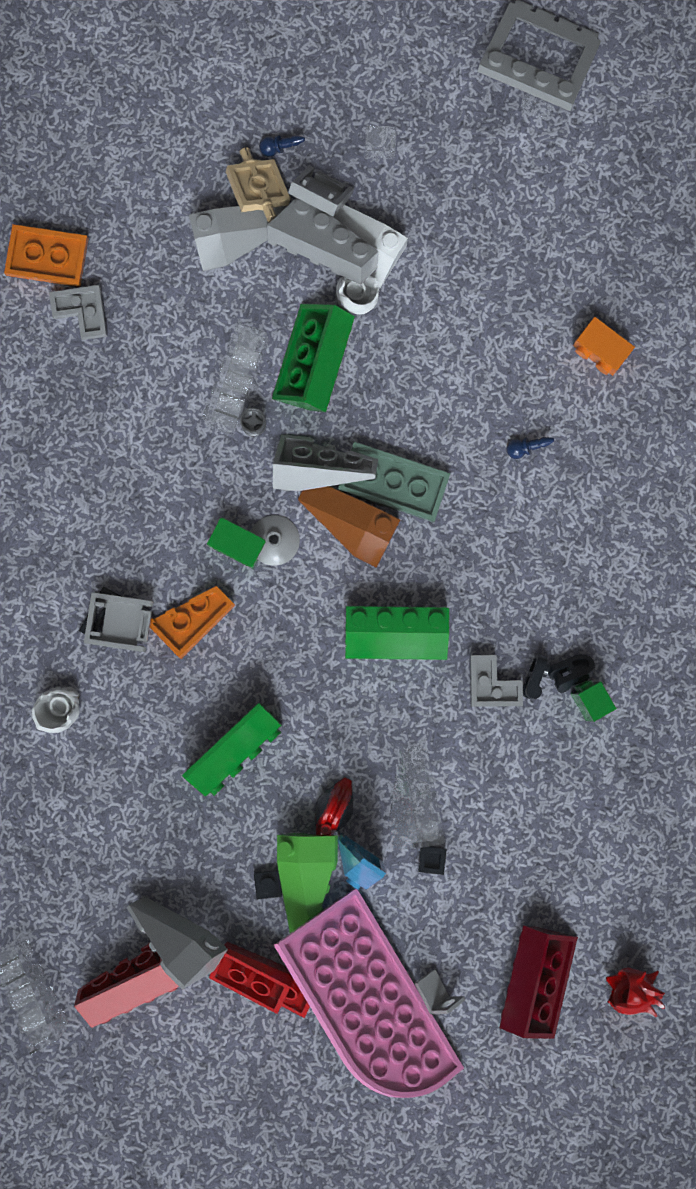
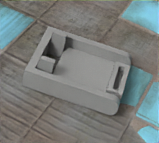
(320, 191)
(123, 622)

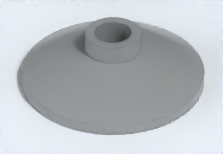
(288, 541)

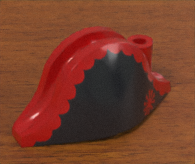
(334, 808)

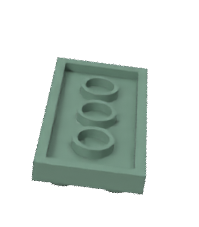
(400, 484)

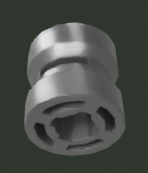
(249, 419)

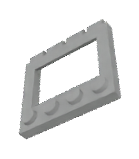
(532, 79)

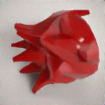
(634, 992)

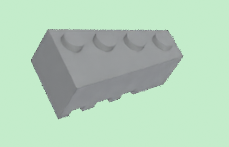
(322, 240)

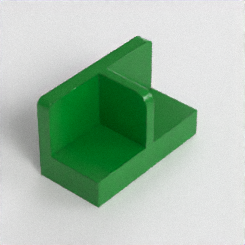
(236, 543)

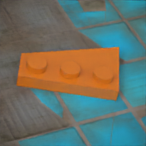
(187, 624)

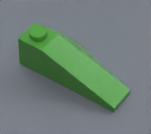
(305, 873)

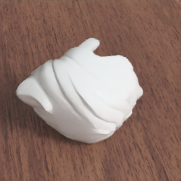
(356, 297)
(56, 709)

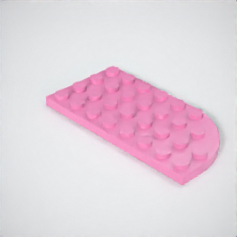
(368, 1001)

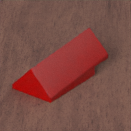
(259, 980)

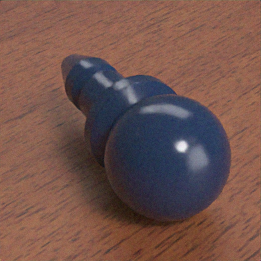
(270, 146)
(518, 448)

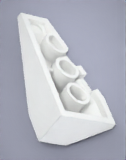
(377, 234)

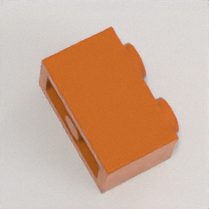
(603, 347)

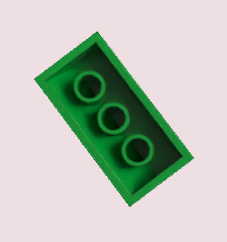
(313, 356)
(397, 633)
(233, 749)

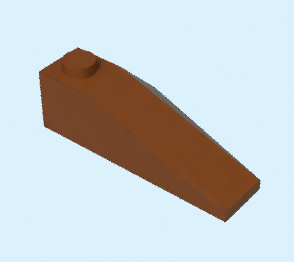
(355, 524)

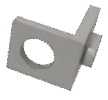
(435, 994)

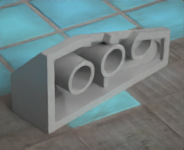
(228, 234)
(307, 466)

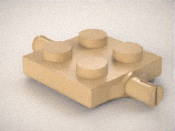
(257, 185)

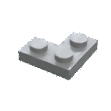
(84, 303)
(486, 688)

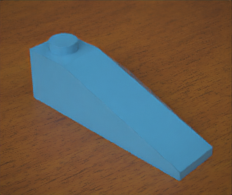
(359, 864)

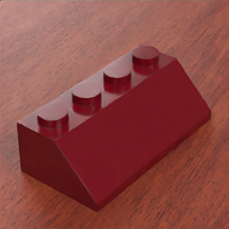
(538, 983)

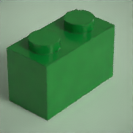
(592, 700)

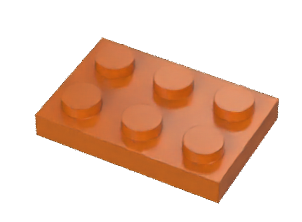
(46, 255)

